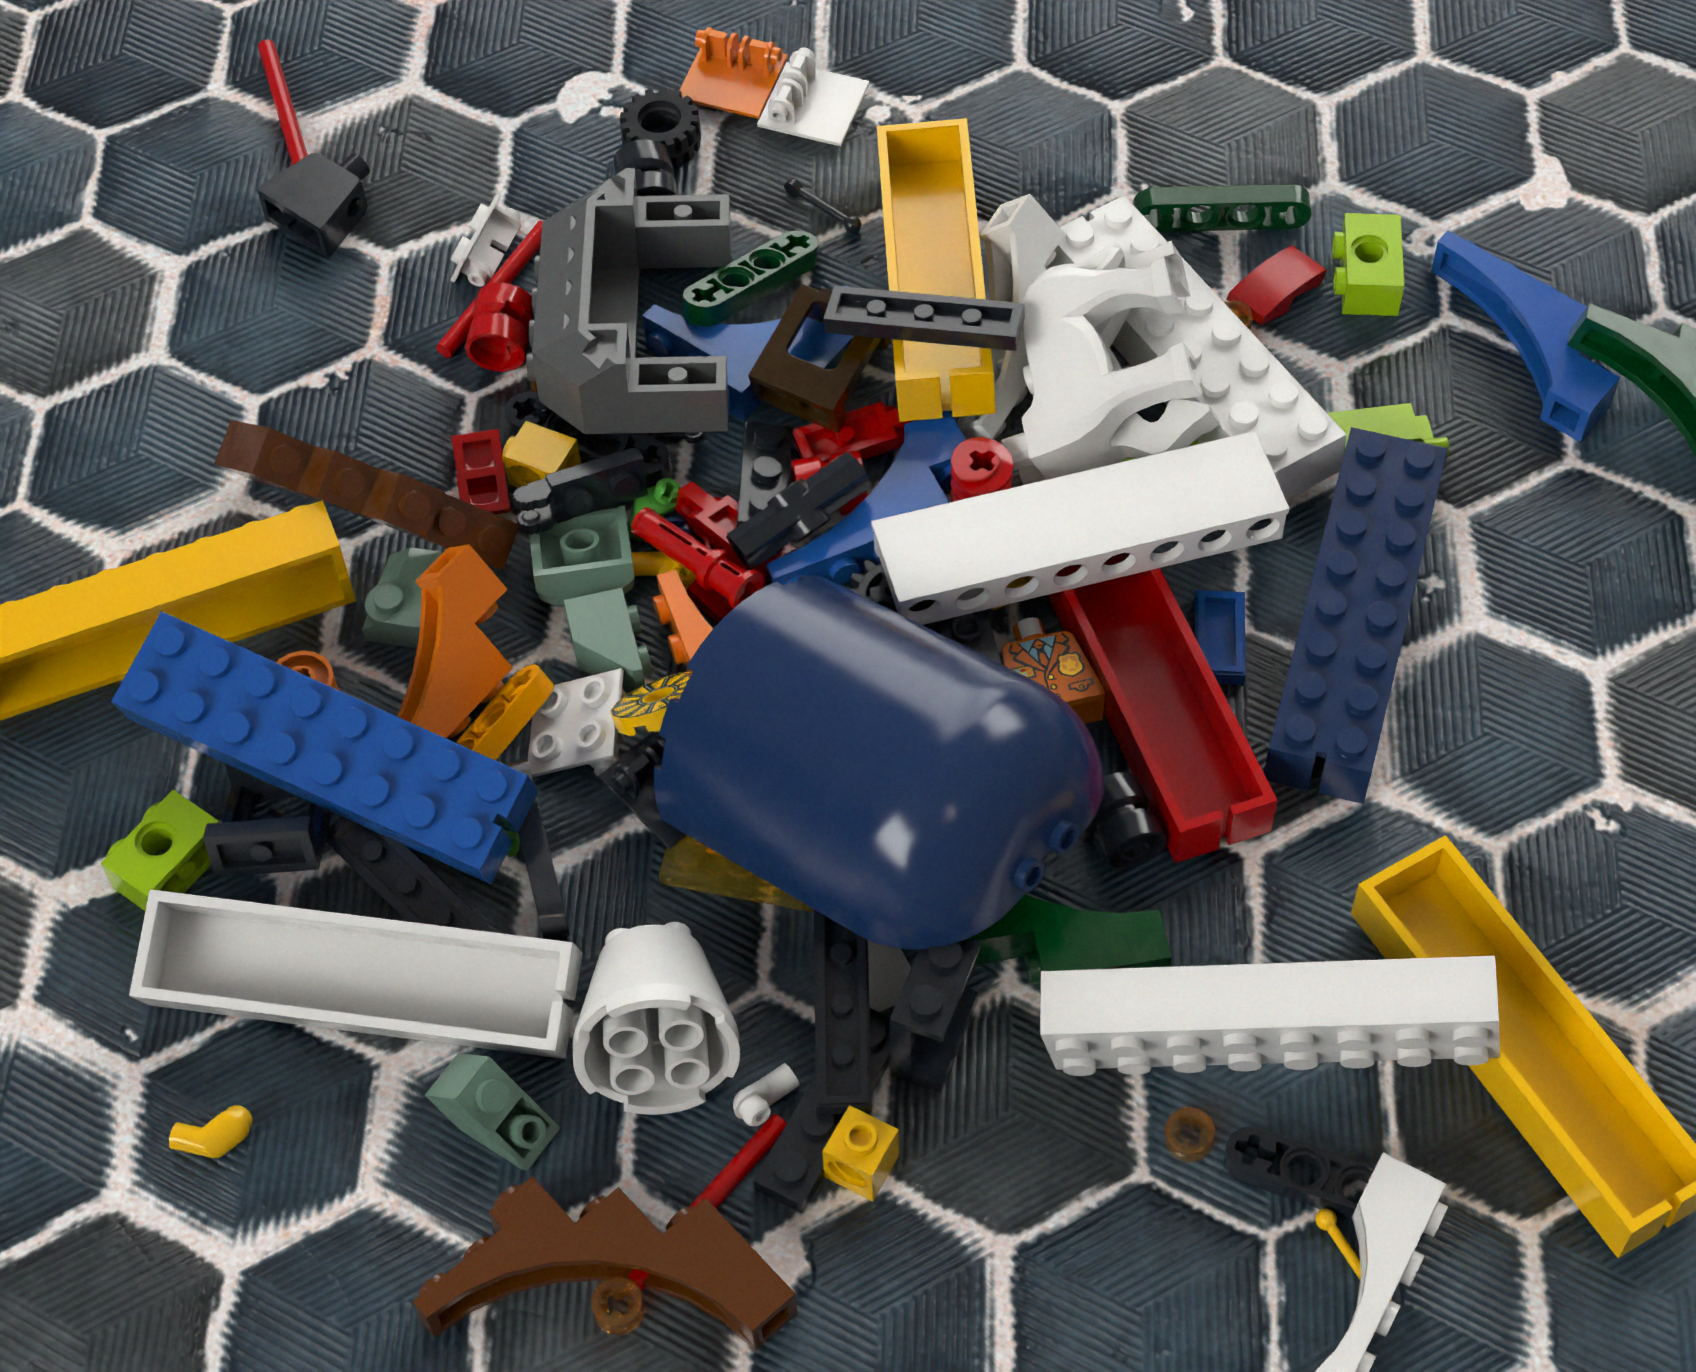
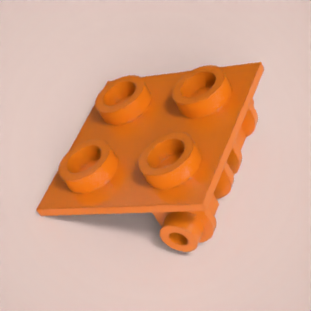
(733, 73)

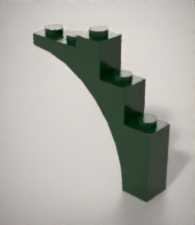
(1648, 357)
(1074, 939)

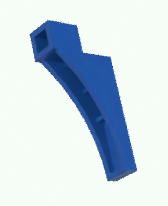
(1538, 324)
(909, 485)

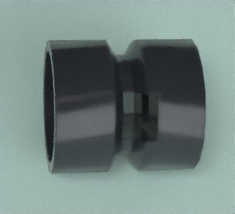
(651, 165)
(1122, 827)

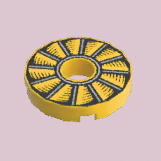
(648, 704)

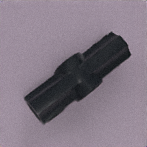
(798, 510)

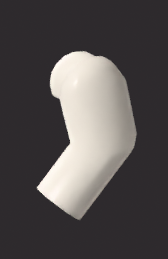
(754, 1100)

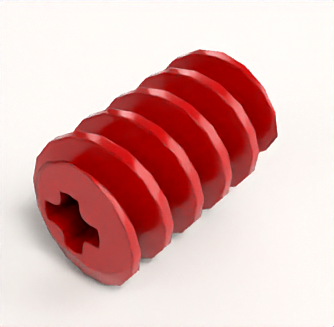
(980, 468)

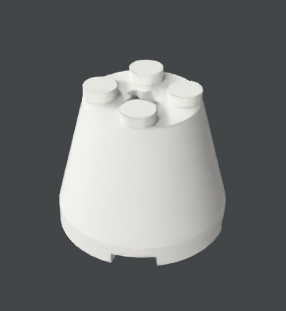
(654, 1023)

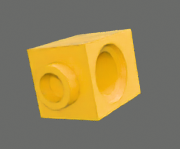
(538, 453)
(861, 1153)

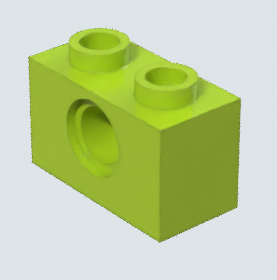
(1370, 264)
(166, 824)

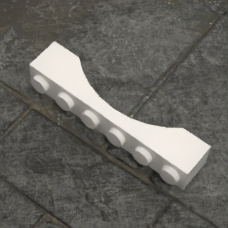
(1388, 1225)

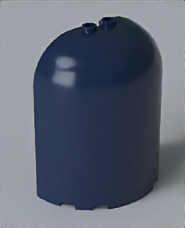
(873, 765)

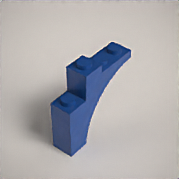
(742, 344)

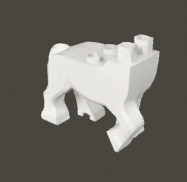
(1081, 395)

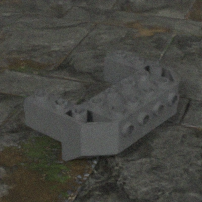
(590, 311)

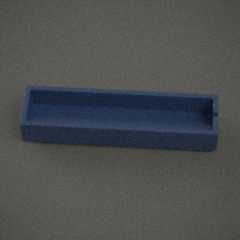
(1355, 615)

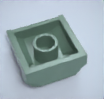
(583, 556)
(395, 602)

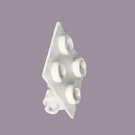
(812, 101)
(577, 725)

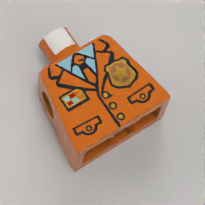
(1058, 665)

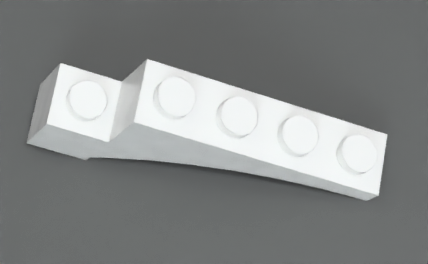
(1018, 249)

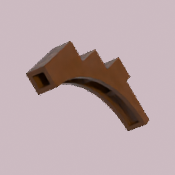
(365, 491)
(540, 1245)

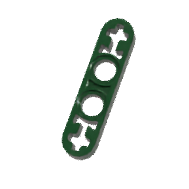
(1222, 203)
(785, 258)

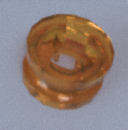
(1196, 1118)
(616, 1322)

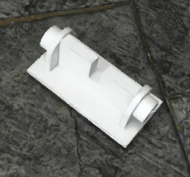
(476, 255)

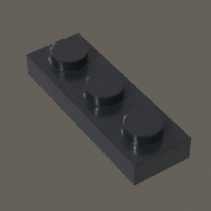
(762, 467)

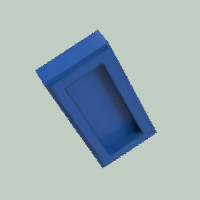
(1221, 633)

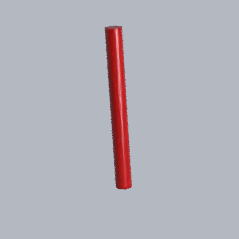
(282, 100)
(506, 274)
(733, 1173)

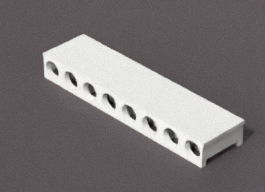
(1080, 522)

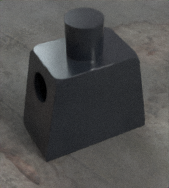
(317, 200)

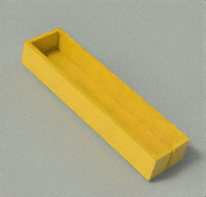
(935, 252)
(223, 584)
(1556, 1067)

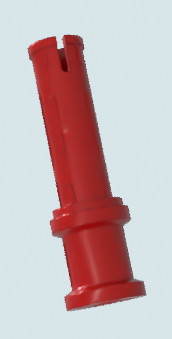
(713, 568)

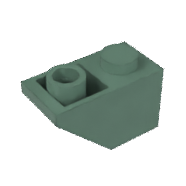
(604, 637)
(492, 1109)

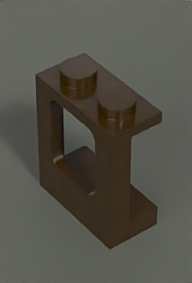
(803, 386)

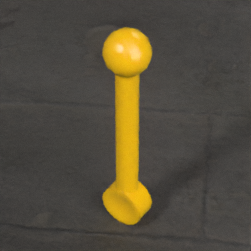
(1327, 1220)

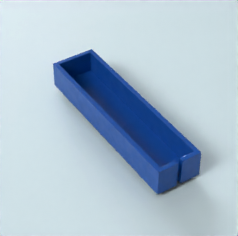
(326, 746)

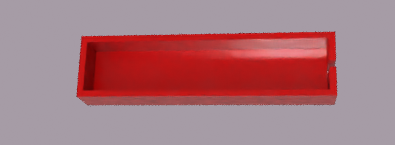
(1168, 711)

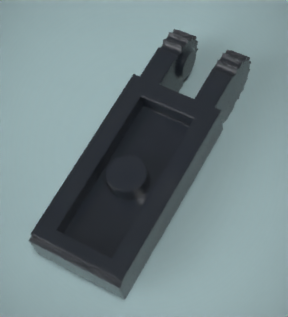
(580, 490)

